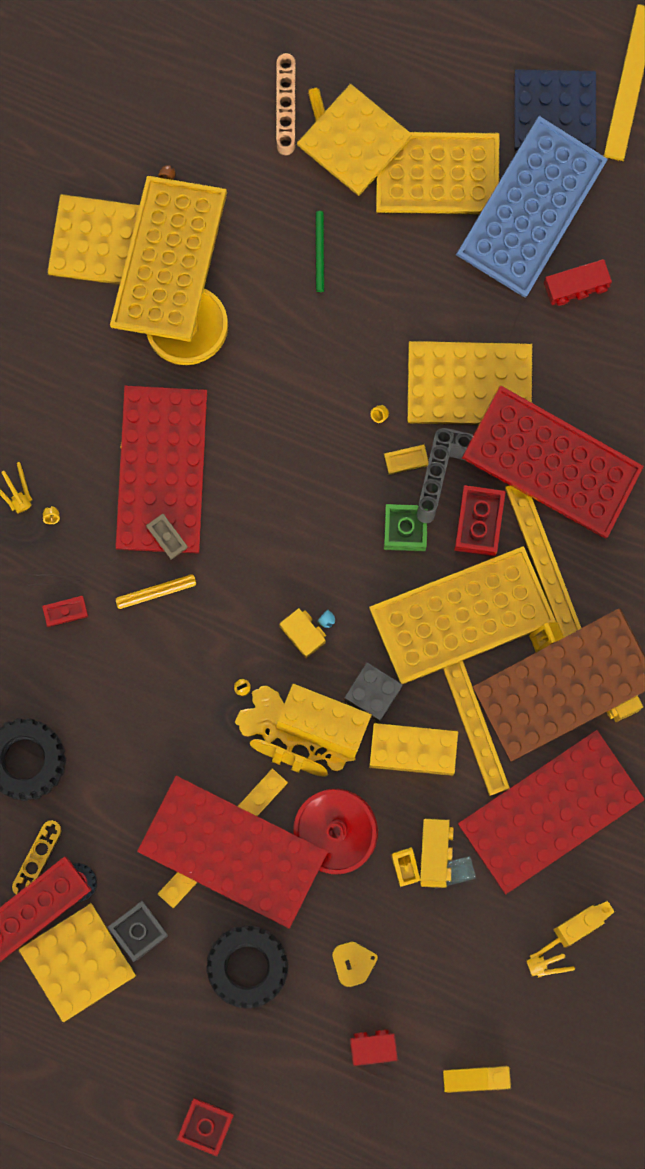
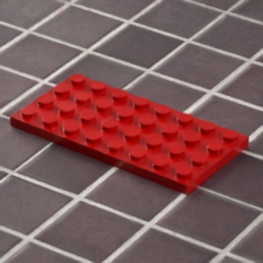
(552, 462)
(161, 465)
(551, 812)
(232, 852)

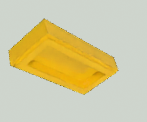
(406, 459)

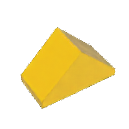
(546, 635)
(405, 867)

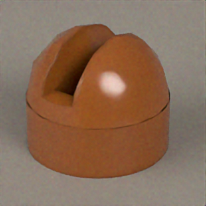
(167, 172)

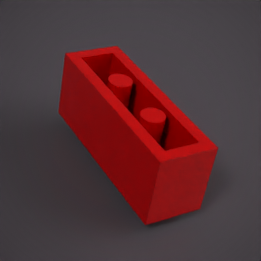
(578, 282)

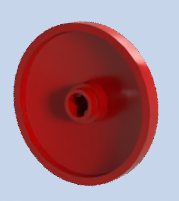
(341, 826)

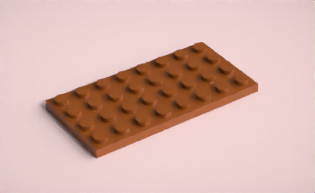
(564, 685)

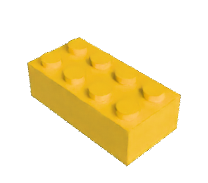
(323, 721)
(413, 749)

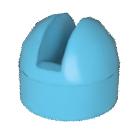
(327, 619)

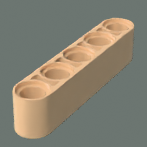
(285, 113)

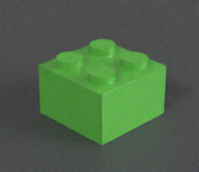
(404, 529)

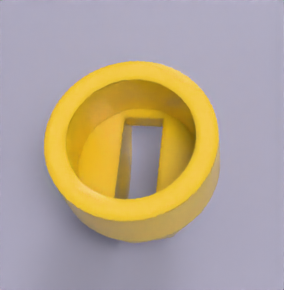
(379, 413)
(47, 518)
(244, 691)

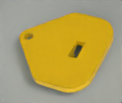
(359, 960)

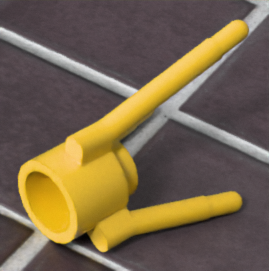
(19, 501)
(538, 965)

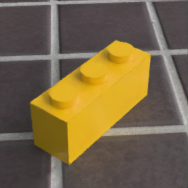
(436, 853)

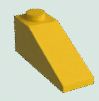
(477, 1079)

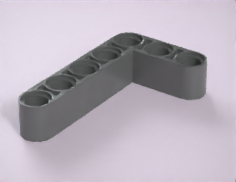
(443, 450)

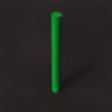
(319, 251)

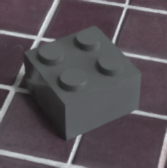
(373, 692)
(138, 931)

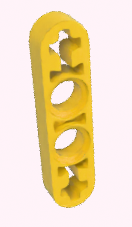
(32, 856)

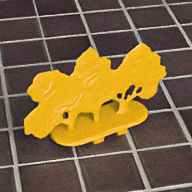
(266, 715)

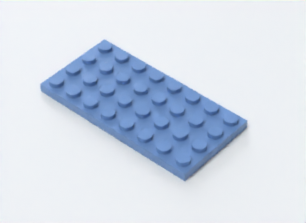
(531, 206)

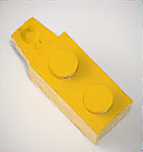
(583, 923)

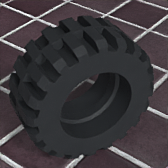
(53, 759)
(218, 960)

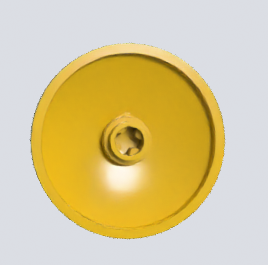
(207, 337)

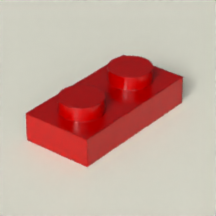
(65, 611)

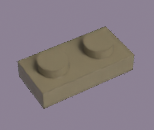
(166, 536)

